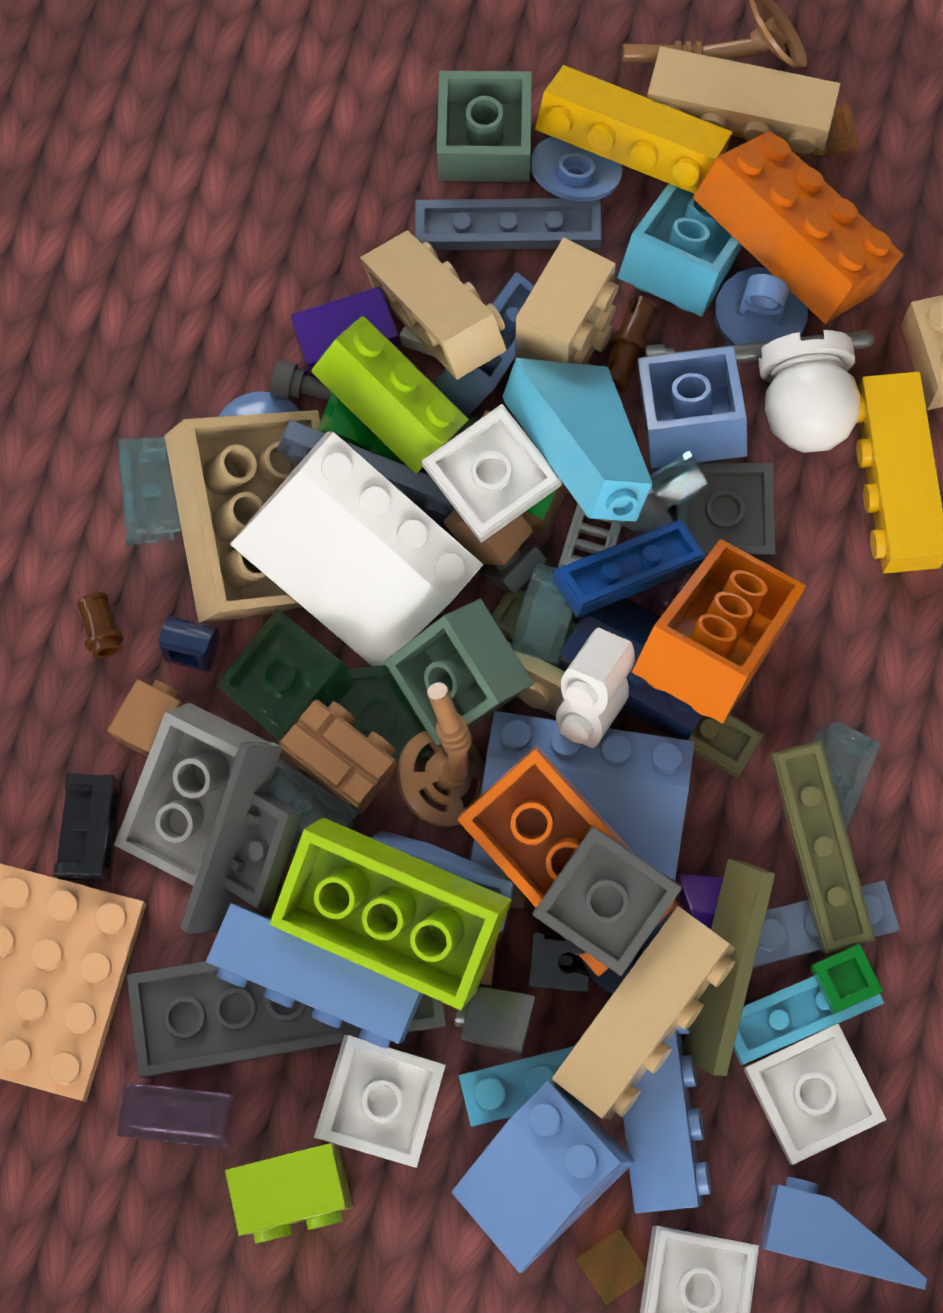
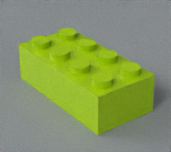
(390, 912)

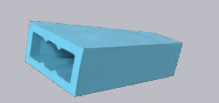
(582, 434)

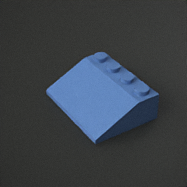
(628, 778)

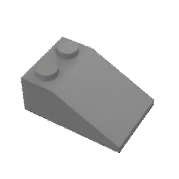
(181, 790)

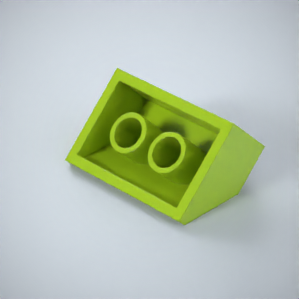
(389, 393)

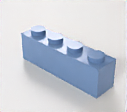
(311, 975)
(663, 1137)

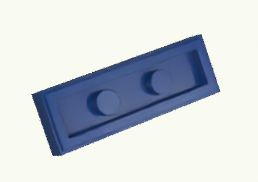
(628, 568)

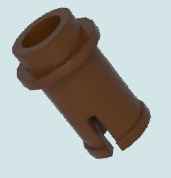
(99, 625)

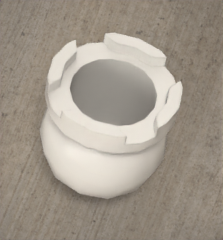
(810, 391)

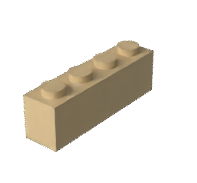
(746, 97)
(435, 304)
(644, 1014)

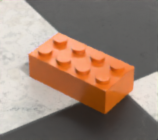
(797, 225)
(718, 630)
(534, 825)

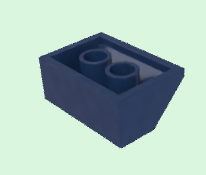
(635, 625)

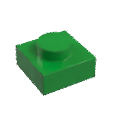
(846, 979)

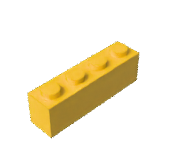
(630, 129)
(900, 473)

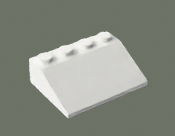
(356, 551)

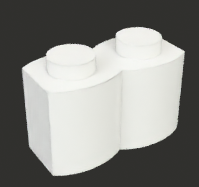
(595, 687)

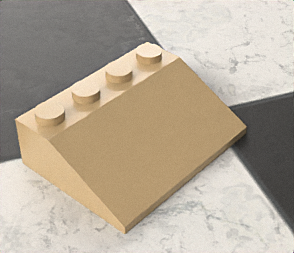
(220, 480)

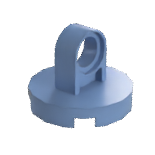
(757, 308)

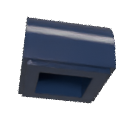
(188, 643)

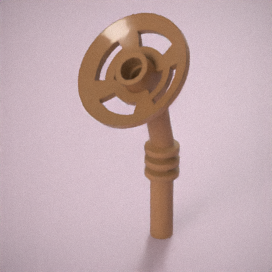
(771, 33)
(446, 770)

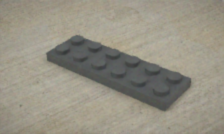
(197, 1021)

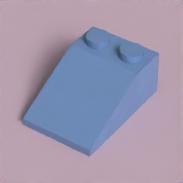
(540, 1174)

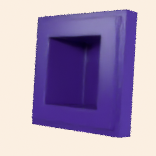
(700, 896)

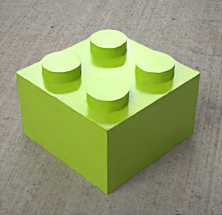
(289, 1190)

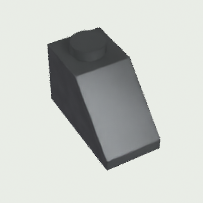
(496, 1019)

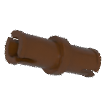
(629, 341)

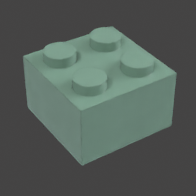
(484, 126)
(469, 658)

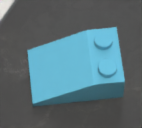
(679, 252)

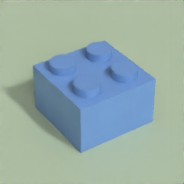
(693, 406)

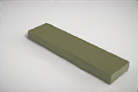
(822, 846)
(739, 922)

